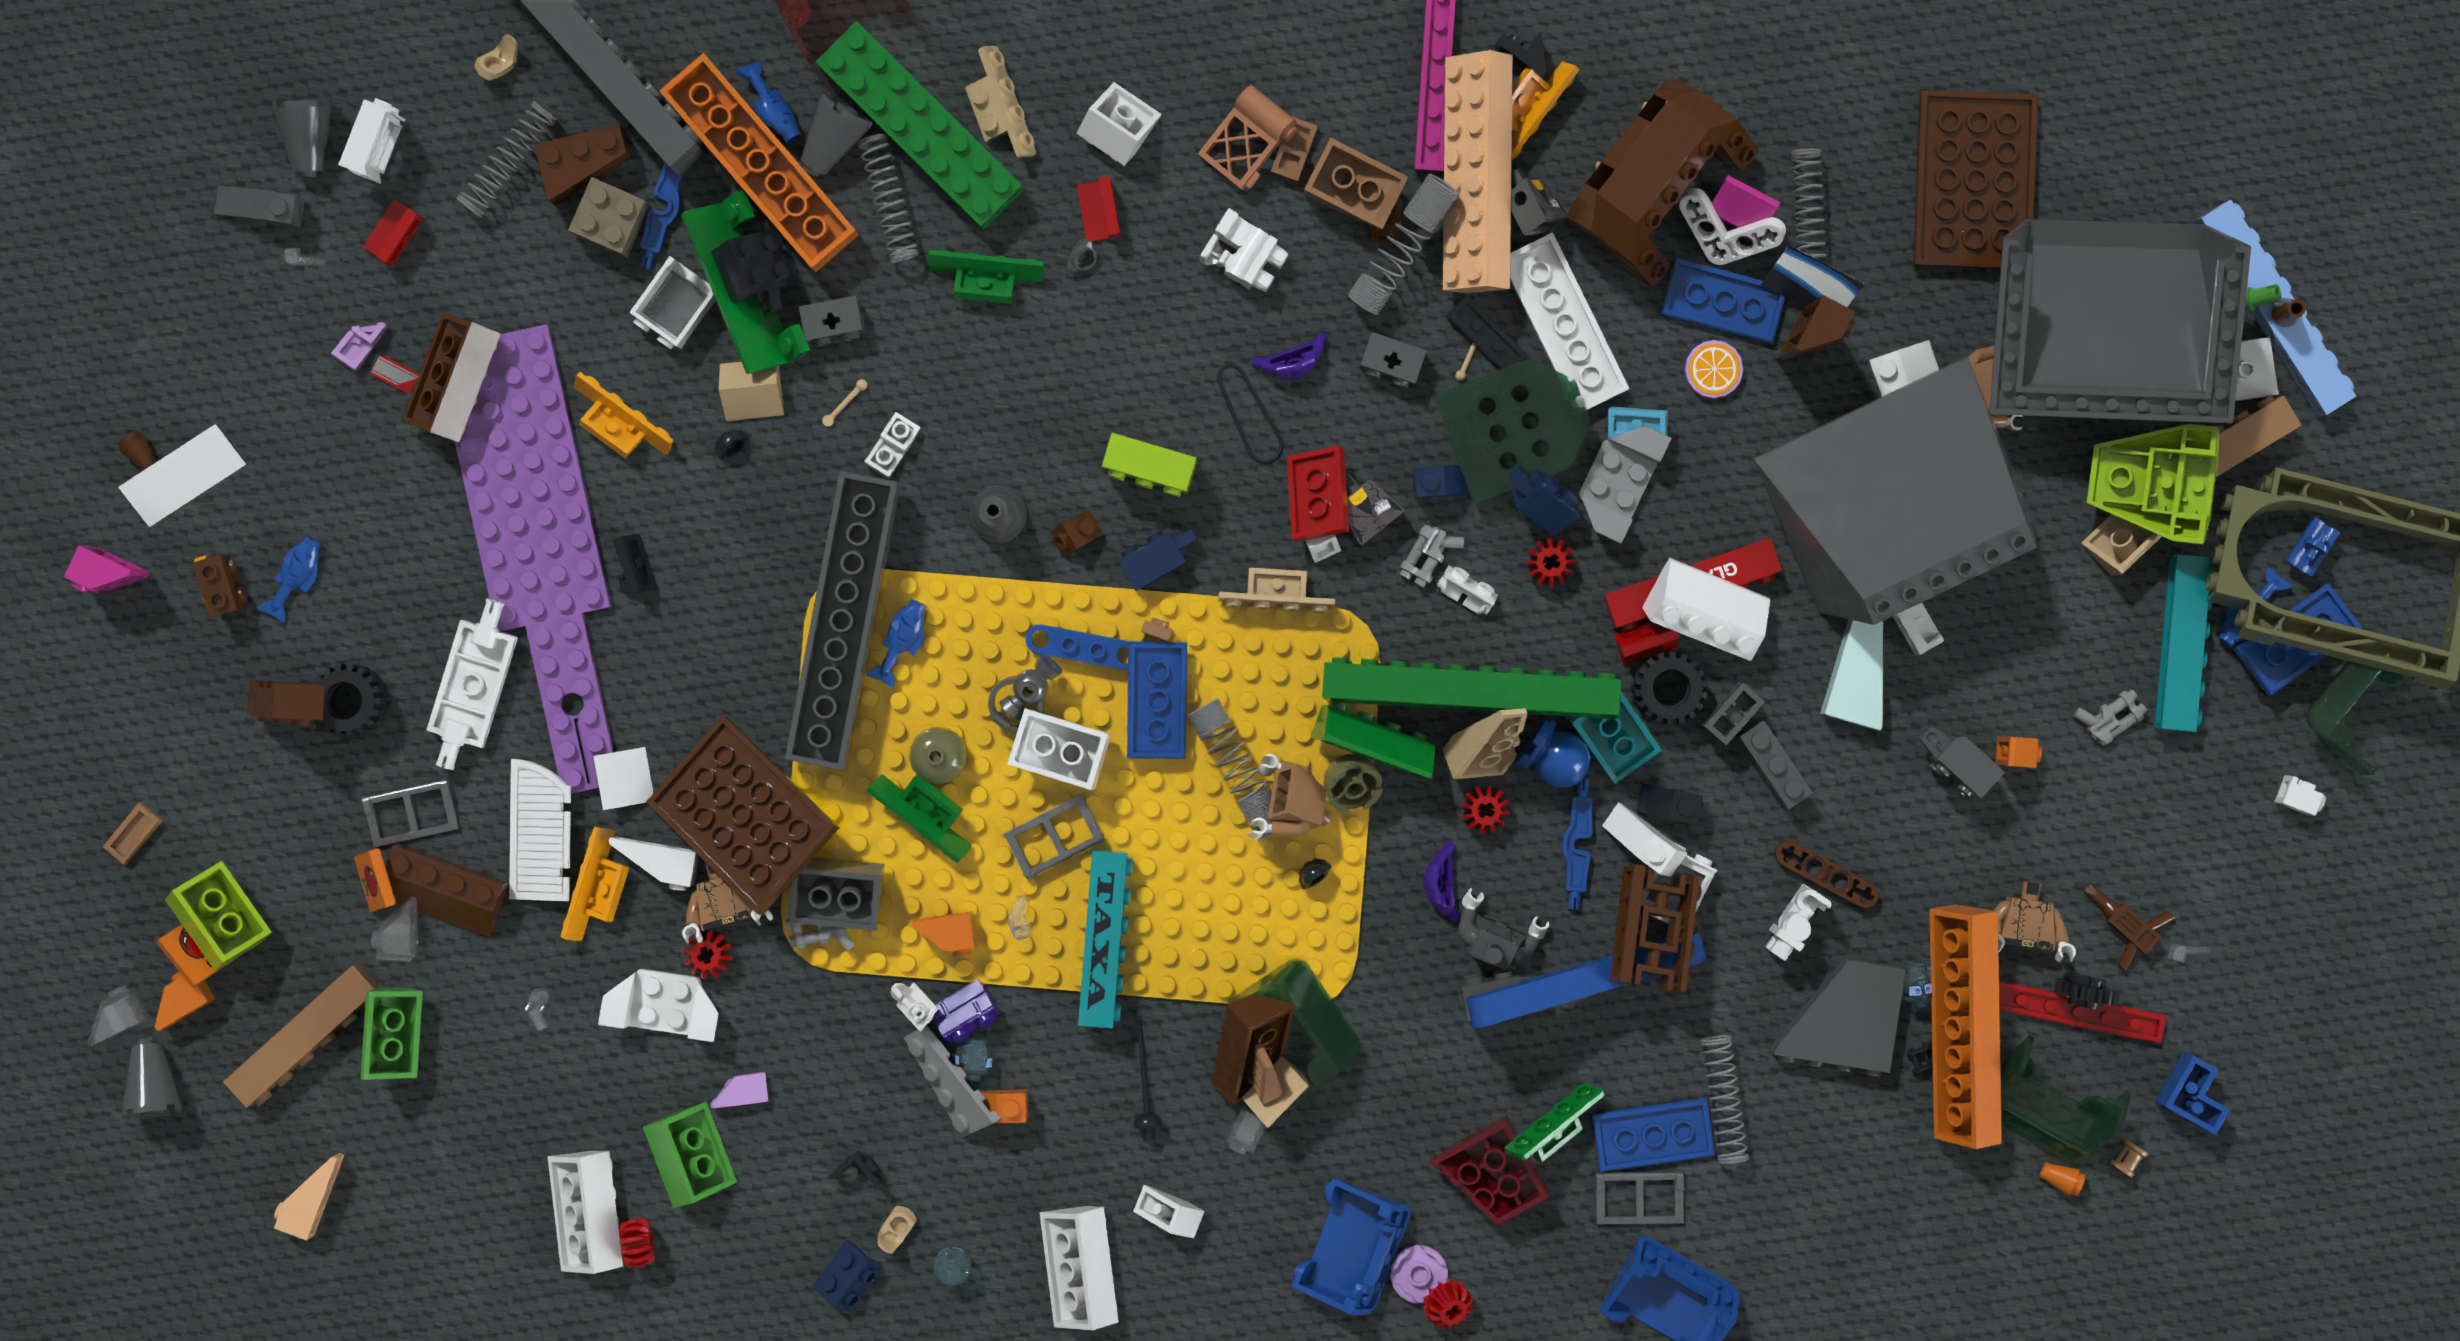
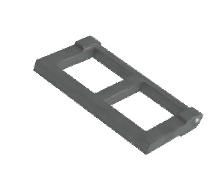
(370, 812)
(1029, 872)
(1639, 1218)

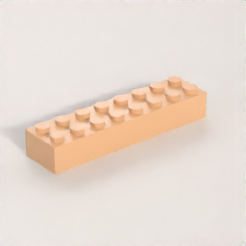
(1479, 170)

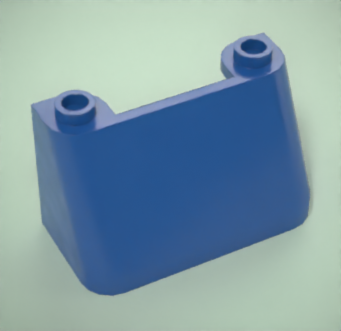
(1353, 1248)
(1671, 1295)

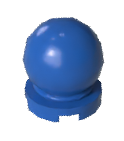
(1557, 756)

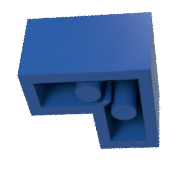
(2186, 1093)

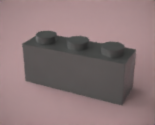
(1774, 764)

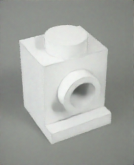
(2300, 796)

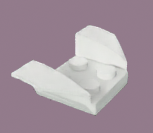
(662, 1004)

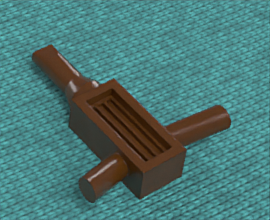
(2139, 934)

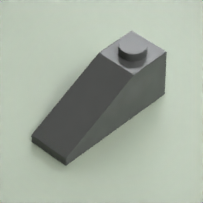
(260, 206)

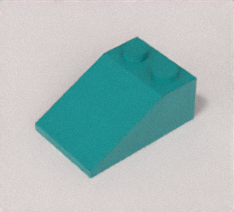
(1617, 743)

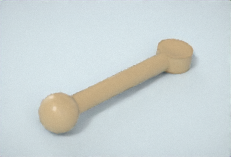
(1461, 374)
(828, 420)

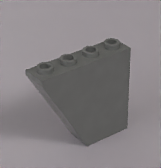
(1848, 1020)

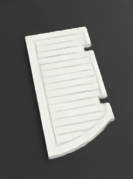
(538, 833)

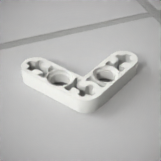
(1727, 240)

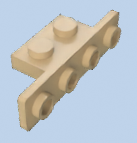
(997, 104)
(1277, 588)

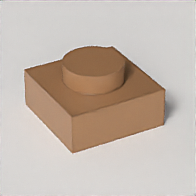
(1157, 628)

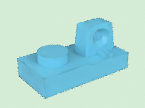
(1627, 419)

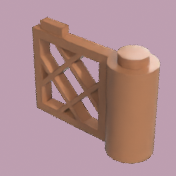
(1265, 120)

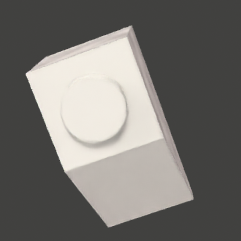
(1168, 1212)

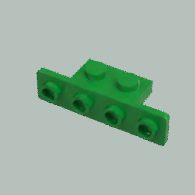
(985, 276)
(925, 811)
(1555, 1126)

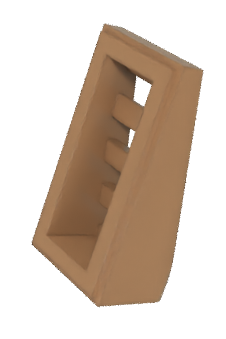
(1264, 1076)

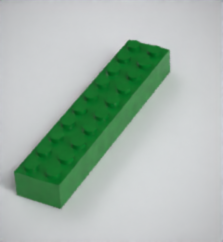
(1471, 690)

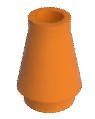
(2064, 1178)

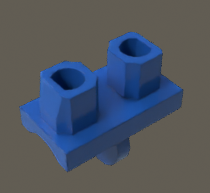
(2312, 546)

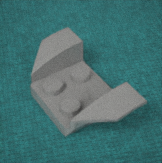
(1620, 479)

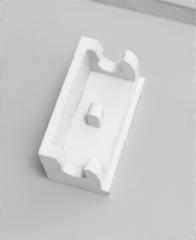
(1918, 629)

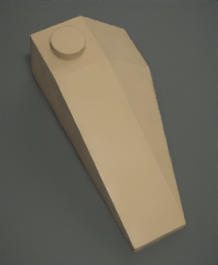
(1485, 746)

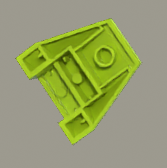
(2159, 480)

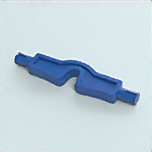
(659, 221)
(1579, 828)

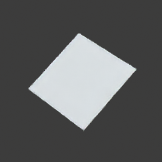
(623, 778)

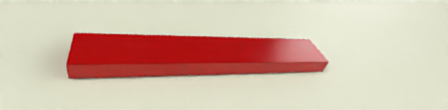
(2054, 1007)

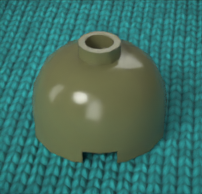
(943, 768)
(1352, 783)

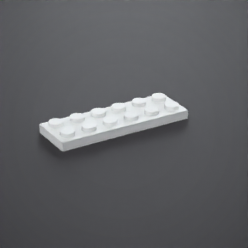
(1564, 321)

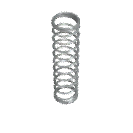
(1811, 153)
(464, 198)
(901, 252)
(1738, 1156)

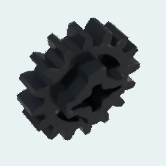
(2086, 991)

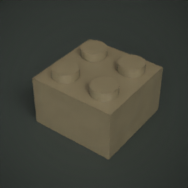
(609, 217)

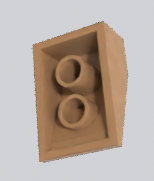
(1355, 184)

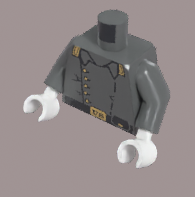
(1495, 941)

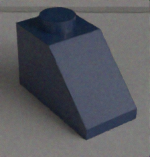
(1439, 481)

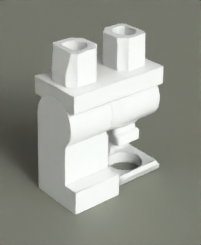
(1253, 252)
(1794, 923)

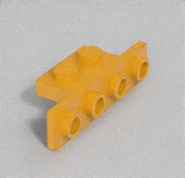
(1534, 99)
(616, 422)
(596, 888)

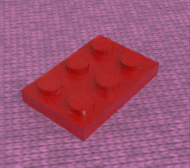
(1317, 493)

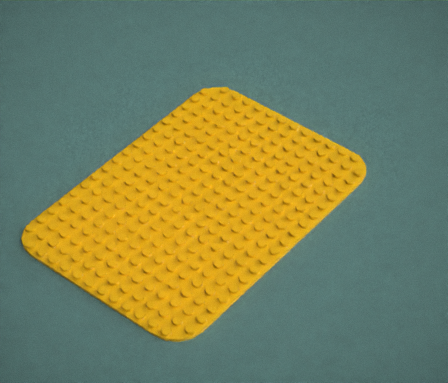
(1204, 896)

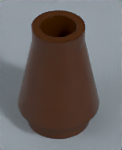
(2282, 312)
(137, 450)

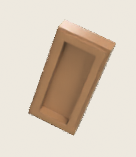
(133, 833)

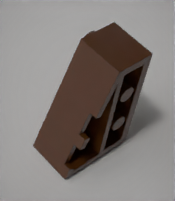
(573, 160)
(285, 701)

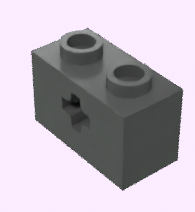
(844, 309)
(1407, 355)
(1732, 713)

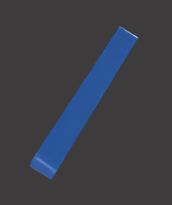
(1560, 987)

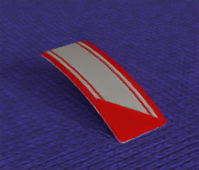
(394, 374)

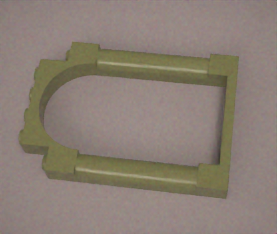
(2270, 624)

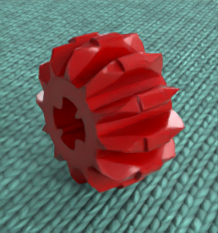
(1552, 572)
(1485, 799)
(716, 960)
(636, 1243)
(1448, 1304)

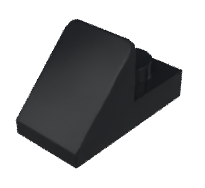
(1531, 58)

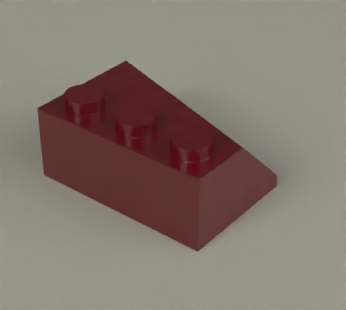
(1490, 1176)

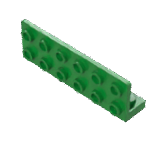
(757, 338)

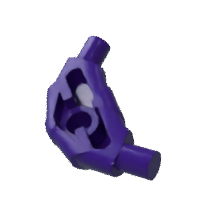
(1293, 362)
(1440, 882)

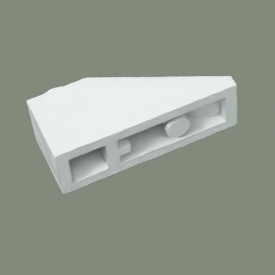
(1644, 840)
(664, 862)

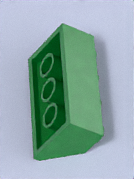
(1372, 740)

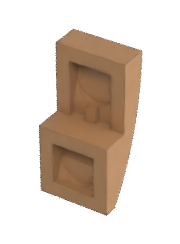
(1293, 154)

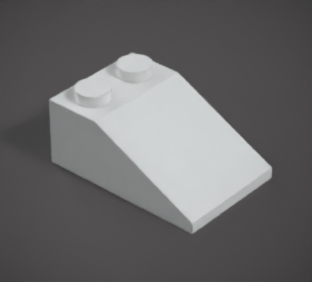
(1059, 749)

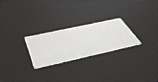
(182, 475)

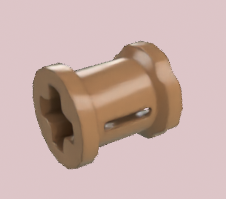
(2129, 1158)

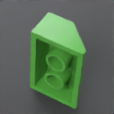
(391, 1033)
(689, 1155)

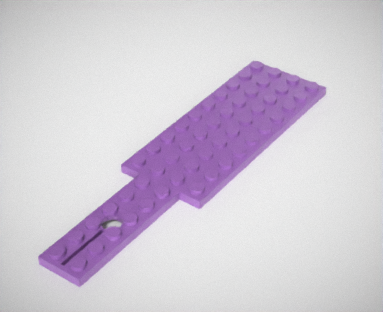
(539, 537)

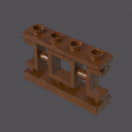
(1632, 929)

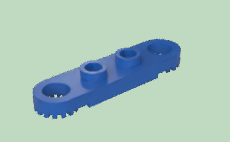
(1079, 646)

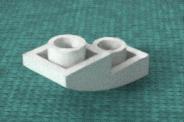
(892, 445)

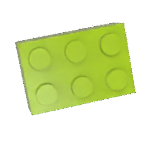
(1149, 465)
(218, 915)

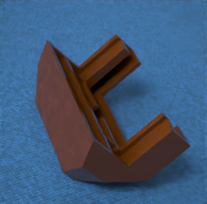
(1651, 171)

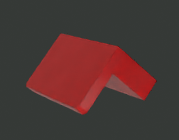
(1098, 209)
(393, 232)
(1644, 642)

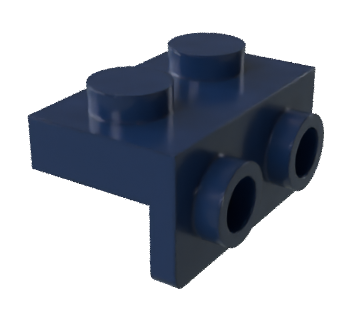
(847, 1276)

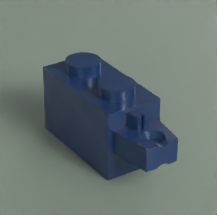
(1544, 500)
(1156, 558)

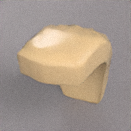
(499, 60)
(895, 1228)

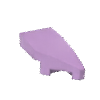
(358, 344)
(742, 1090)

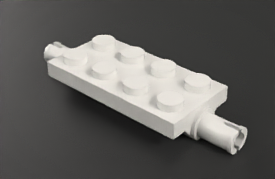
(471, 684)

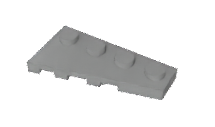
(948, 1081)

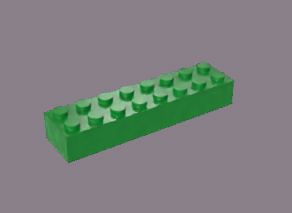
(919, 125)

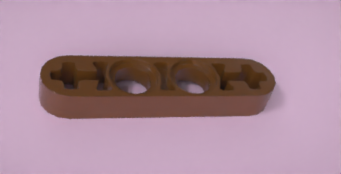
(1827, 871)

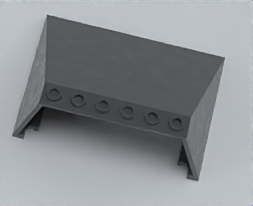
(2119, 321)
(1899, 498)

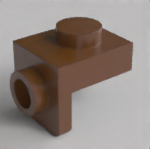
(1389, 228)
(1076, 533)

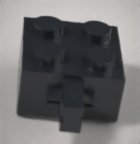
(755, 269)

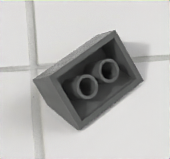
(837, 894)

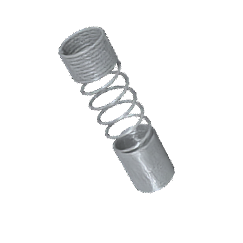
(1426, 211)
(1255, 803)

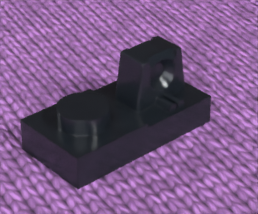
(637, 570)

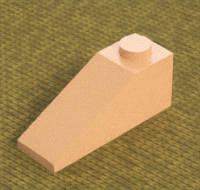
(305, 1206)

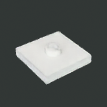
(2256, 370)

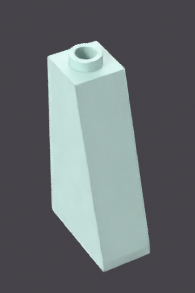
(1857, 677)

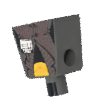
(1534, 205)
(1369, 509)

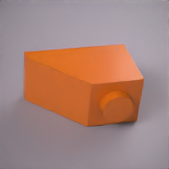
(2018, 751)
(949, 932)
(181, 1000)
(1009, 1104)

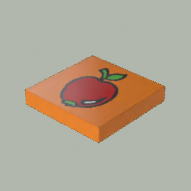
(374, 880)
(186, 956)

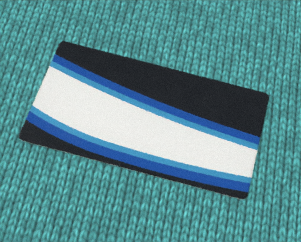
(1807, 279)

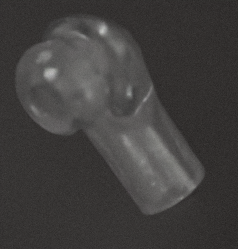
(1017, 919)
(535, 1007)

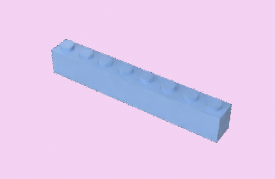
(2297, 345)

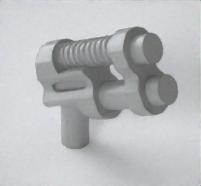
(1432, 543)
(2105, 725)
(822, 935)

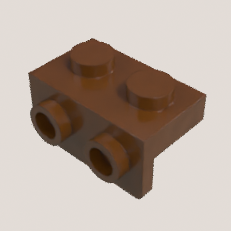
(220, 586)

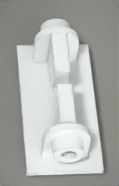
(1479, 594)
(914, 1004)

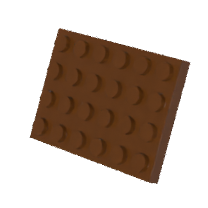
(1972, 175)
(742, 815)

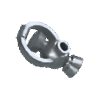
(1029, 689)

